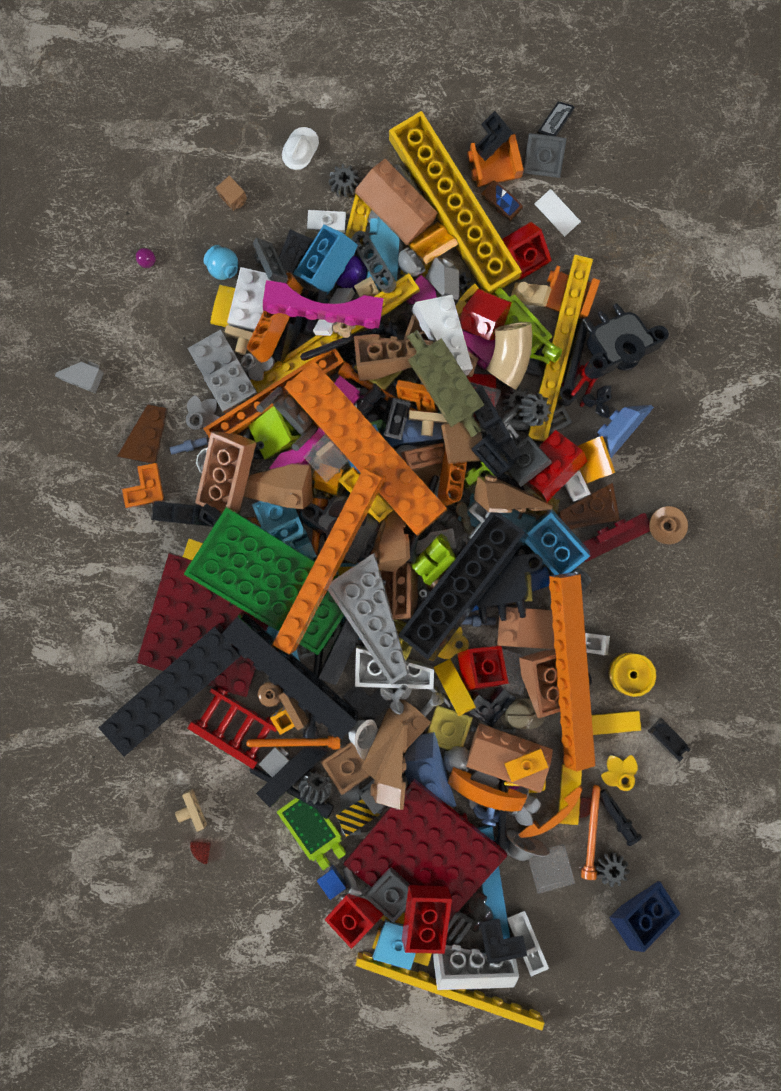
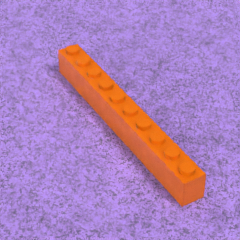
(329, 560)
(572, 671)

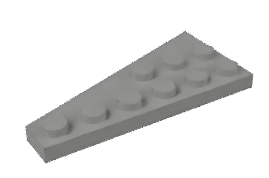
(366, 607)

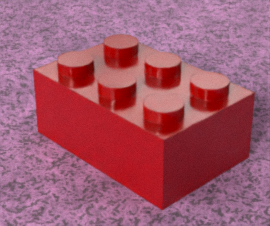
(565, 460)
(426, 919)

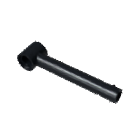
(573, 365)

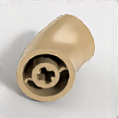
(511, 353)

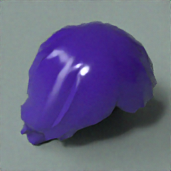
(354, 273)

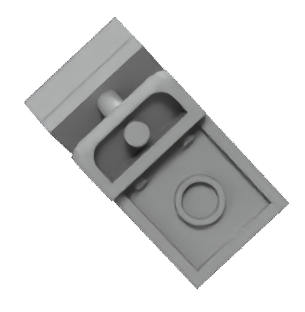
(222, 371)

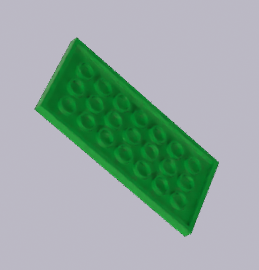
(260, 576)

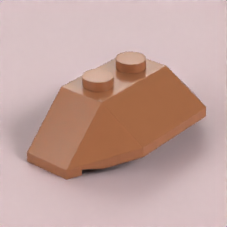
(401, 591)

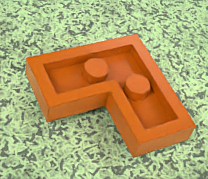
(417, 393)
(148, 491)

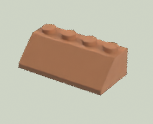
(396, 202)
(225, 471)
(494, 747)

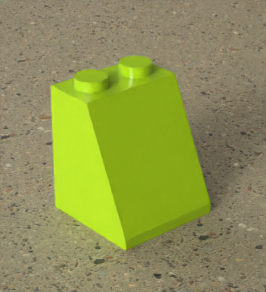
(274, 432)

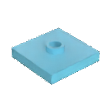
(391, 948)

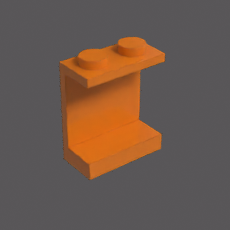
(500, 167)
(558, 284)

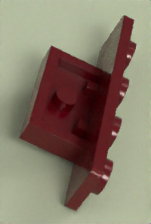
(620, 534)

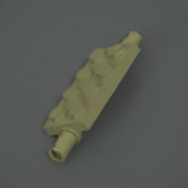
(445, 382)

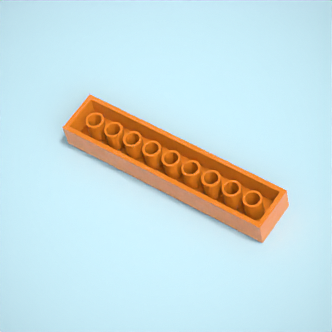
(365, 447)

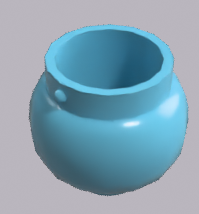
(221, 262)

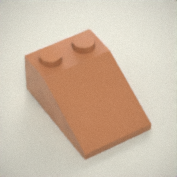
(527, 632)
(541, 679)

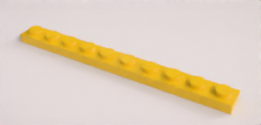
(404, 290)
(563, 339)
(476, 999)

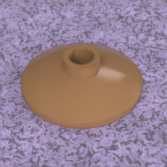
(676, 520)

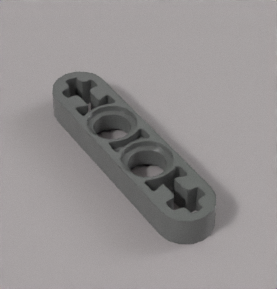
(372, 262)

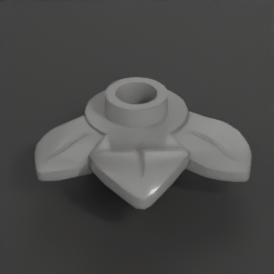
(255, 368)
(203, 410)
(530, 806)

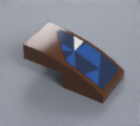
(504, 201)

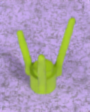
(550, 351)

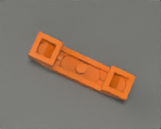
(485, 795)
(536, 829)

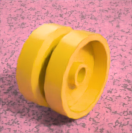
(641, 680)

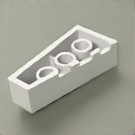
(440, 320)
(370, 675)
(470, 970)

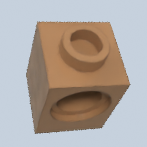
(231, 193)

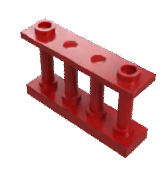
(217, 737)

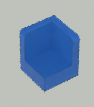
(332, 882)

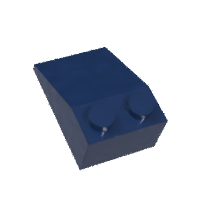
(645, 917)

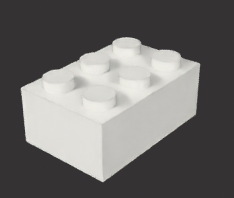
(247, 300)

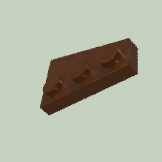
(146, 436)
(592, 510)

